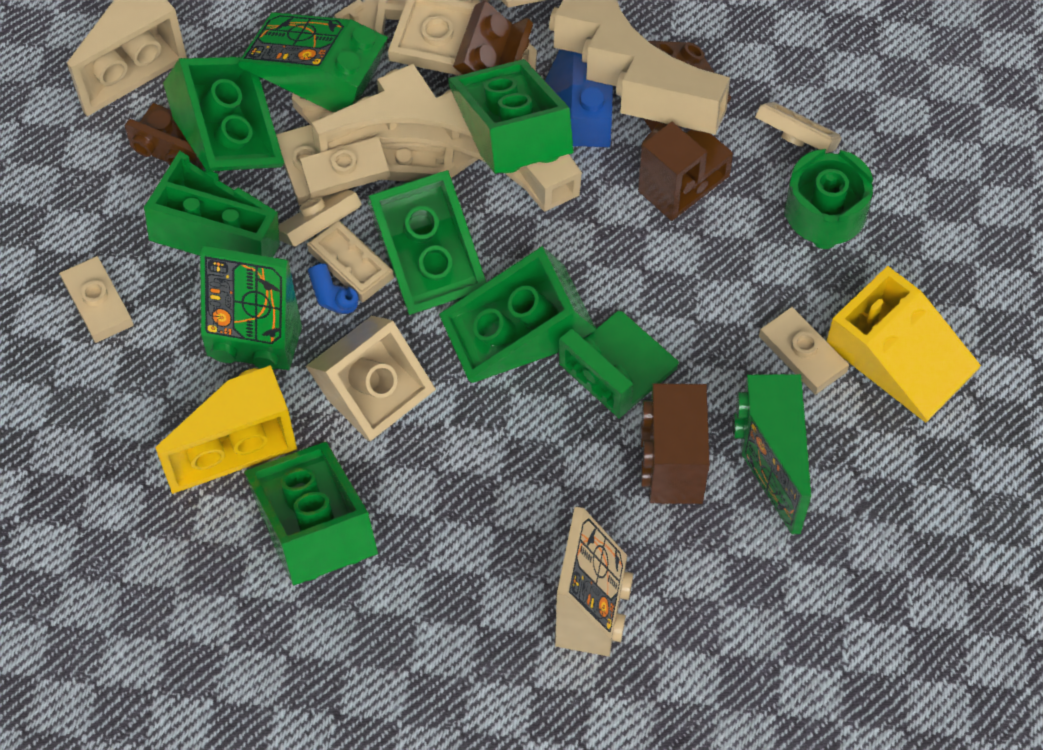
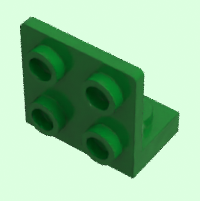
(616, 362)

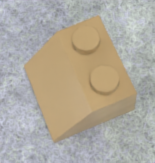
(371, 376)

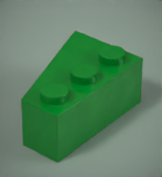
(198, 210)

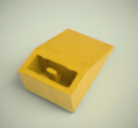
(902, 344)

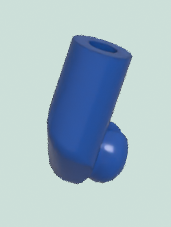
(330, 295)

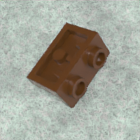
(491, 40)
(159, 136)

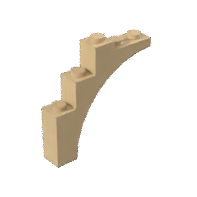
(644, 76)
(410, 112)

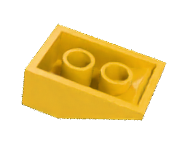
(229, 432)

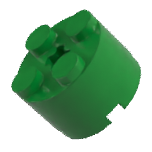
(829, 197)

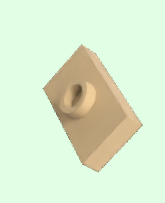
(798, 128)
(293, 146)
(345, 167)
(317, 215)
(350, 260)
(96, 299)
(803, 350)

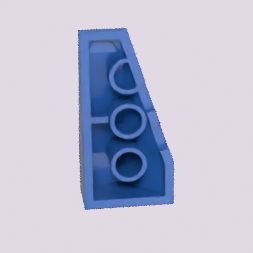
(588, 100)

